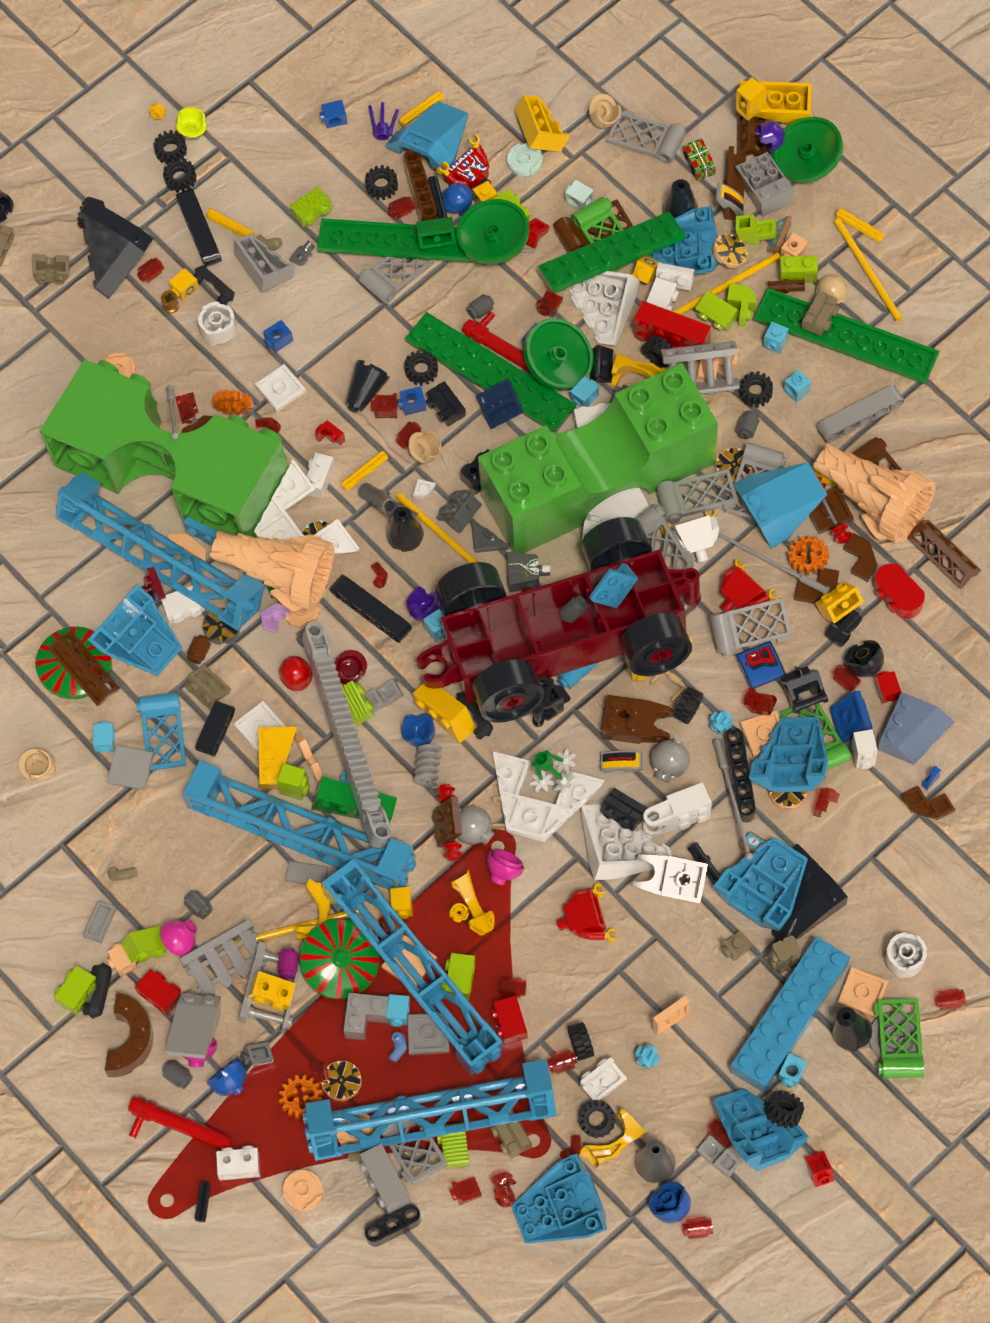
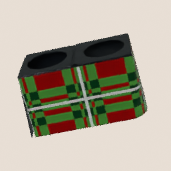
(699, 159)

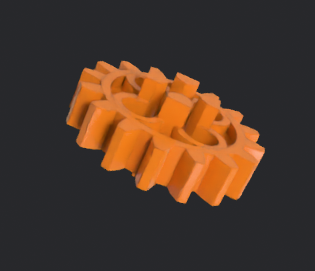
(232, 402)
(816, 562)
(291, 1091)

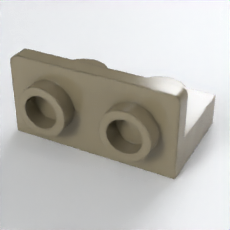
(206, 686)

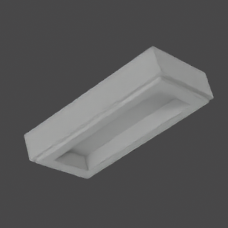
(301, 873)
(99, 921)

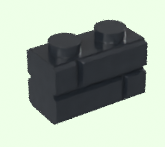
(445, 403)
(623, 809)

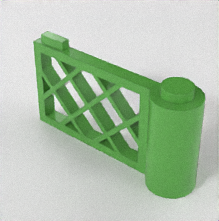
(592, 215)
(837, 751)
(900, 1064)

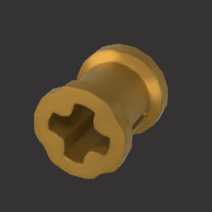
(171, 302)

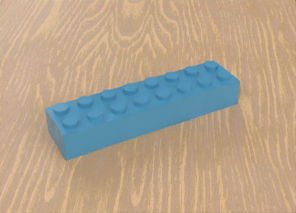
(790, 1014)

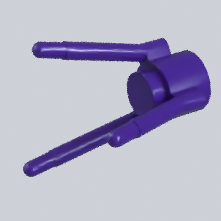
(382, 130)

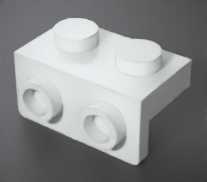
(681, 276)
(602, 1080)

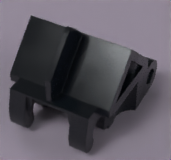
(800, 681)
(553, 702)

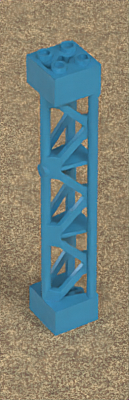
(82, 498)
(208, 781)
(346, 892)
(325, 1123)

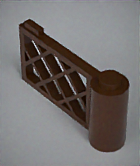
(573, 237)
(876, 451)

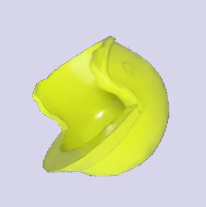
(191, 122)

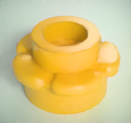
(157, 111)
(456, 908)

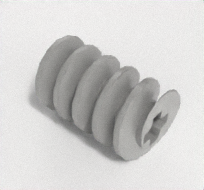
(425, 765)

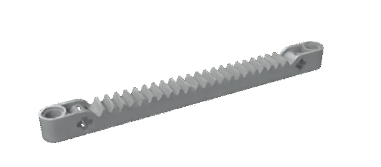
(345, 735)

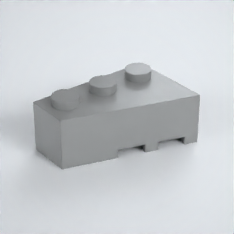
(261, 263)
(384, 1179)

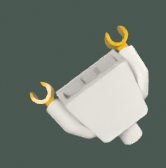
(697, 535)

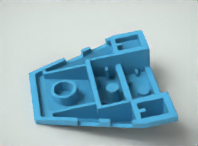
(781, 499)
(137, 634)
(793, 757)
(765, 885)
(753, 1134)

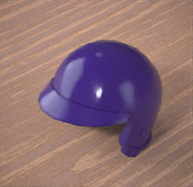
(771, 135)
(421, 604)

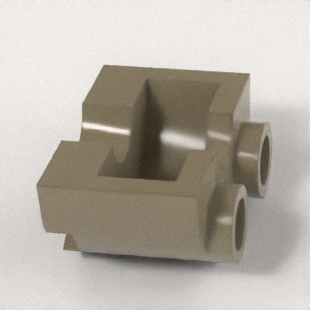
(50, 269)

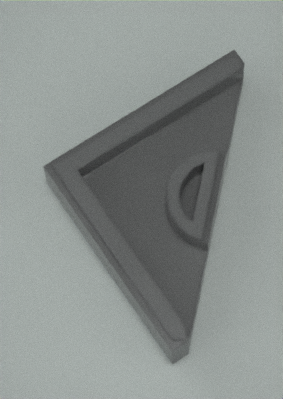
(486, 540)

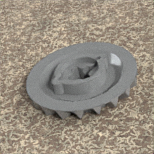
(890, 1030)

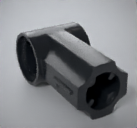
(841, 631)

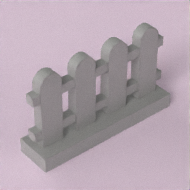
(213, 958)

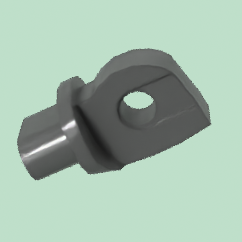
(303, 251)

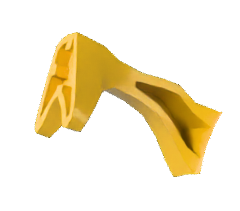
(624, 365)
(323, 904)
(481, 922)
(600, 1154)

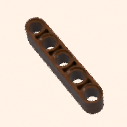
(419, 186)

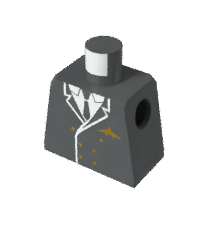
(525, 571)

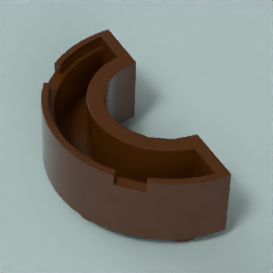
(140, 1042)

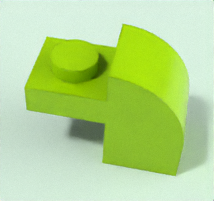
(753, 231)
(742, 299)

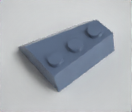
(913, 728)

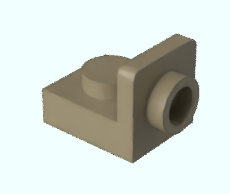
(735, 946)

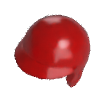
(295, 673)

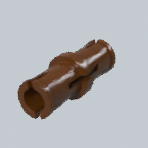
(787, 285)

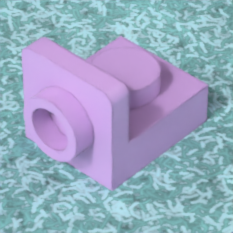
(272, 615)

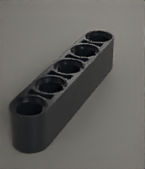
(198, 227)
(370, 608)
(737, 766)

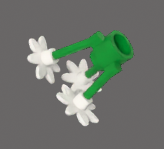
(544, 761)

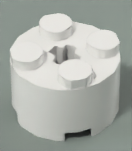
(217, 323)
(909, 945)

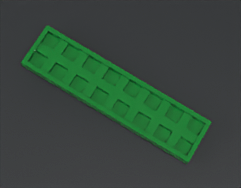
(611, 252)

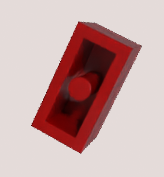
(158, 992)
(510, 1020)

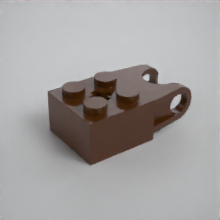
(639, 720)

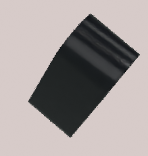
(215, 728)
(382, 1225)

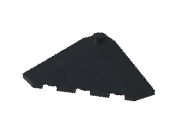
(113, 245)
(816, 900)

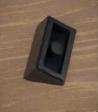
(602, 364)

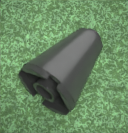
(655, 1162)

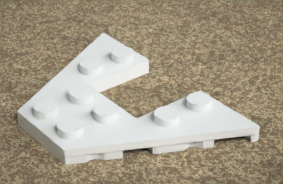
(278, 524)
(535, 817)

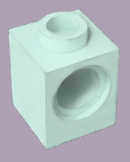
(579, 195)

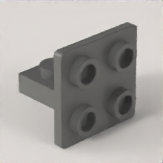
(459, 509)

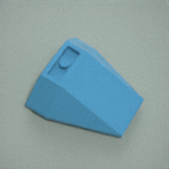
(433, 134)
(695, 250)
(561, 1205)

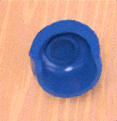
(457, 198)
(418, 729)

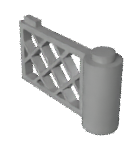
(667, 143)
(384, 287)
(760, 458)
(673, 503)
(652, 520)
(727, 635)
(393, 1130)

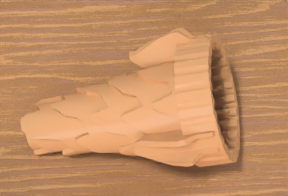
(891, 498)
(294, 567)

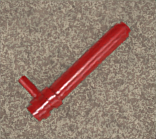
(481, 334)
(152, 1112)

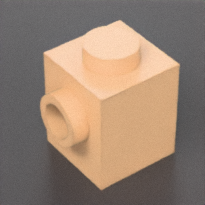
(794, 246)
(120, 960)

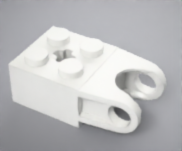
(679, 811)
(666, 877)

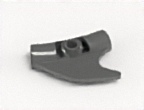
(380, 499)

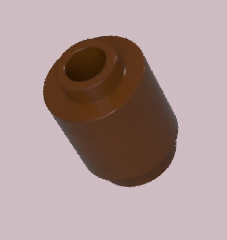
(198, 649)

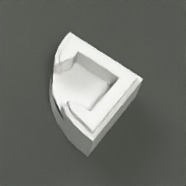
(423, 488)

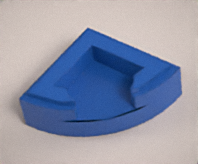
(934, 775)

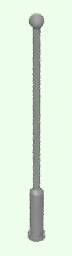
(170, 398)
(804, 579)
(724, 765)

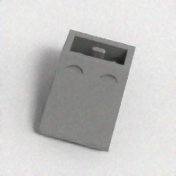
(765, 184)

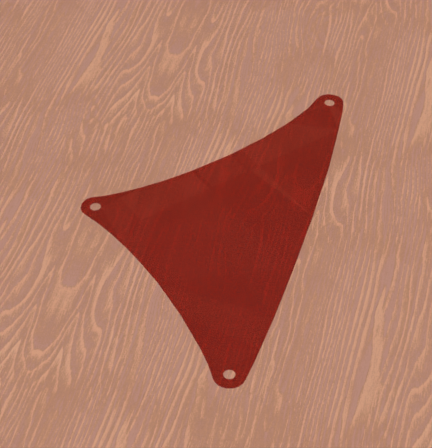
(256, 1114)

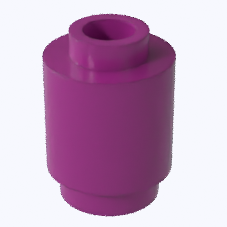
(287, 963)

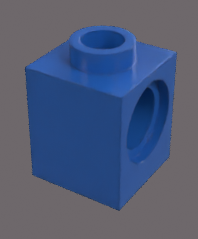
(333, 114)
(277, 329)
(412, 394)

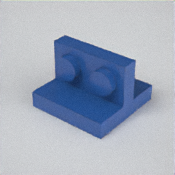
(850, 716)

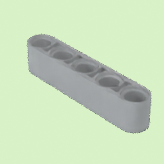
(860, 413)

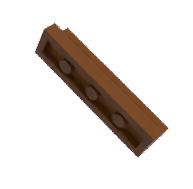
(747, 136)
(733, 178)
(948, 548)
(82, 670)

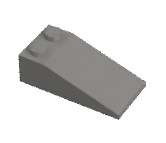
(193, 1025)

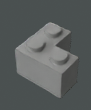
(362, 1009)

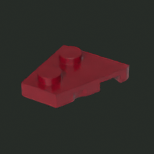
(152, 585)

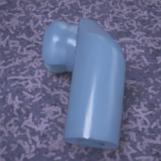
(400, 1046)

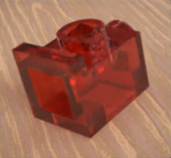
(385, 406)
(187, 407)

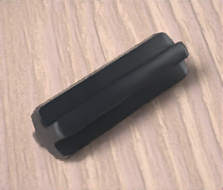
(202, 1202)

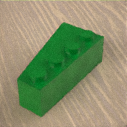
(337, 798)

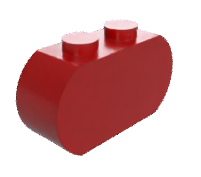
(898, 591)

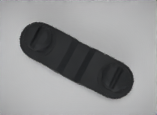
(226, 293)
(484, 727)
(103, 977)

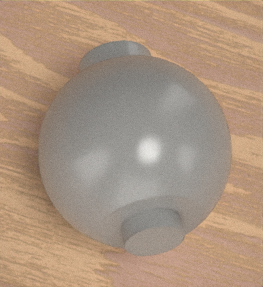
(670, 759)
(475, 826)

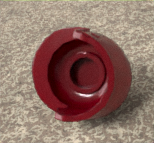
(350, 666)

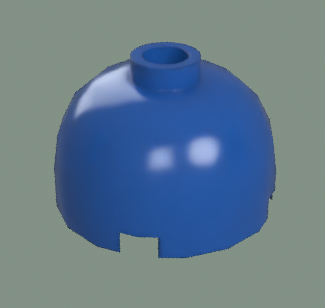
(229, 1079)
(670, 1203)

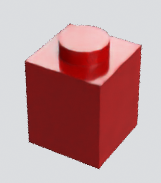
(887, 686)

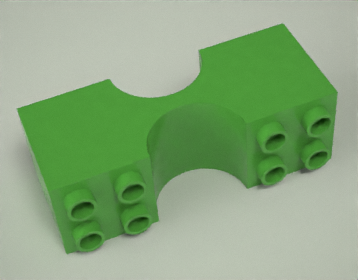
(113, 435)
(553, 480)

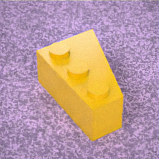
(538, 125)
(445, 711)
(273, 751)

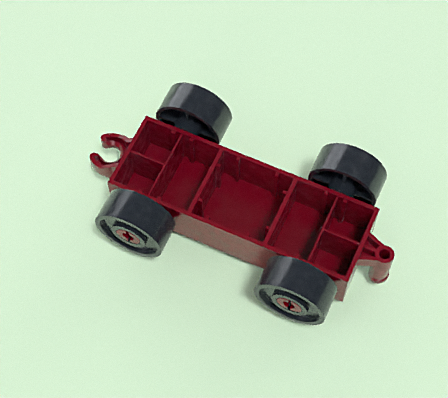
(506, 643)

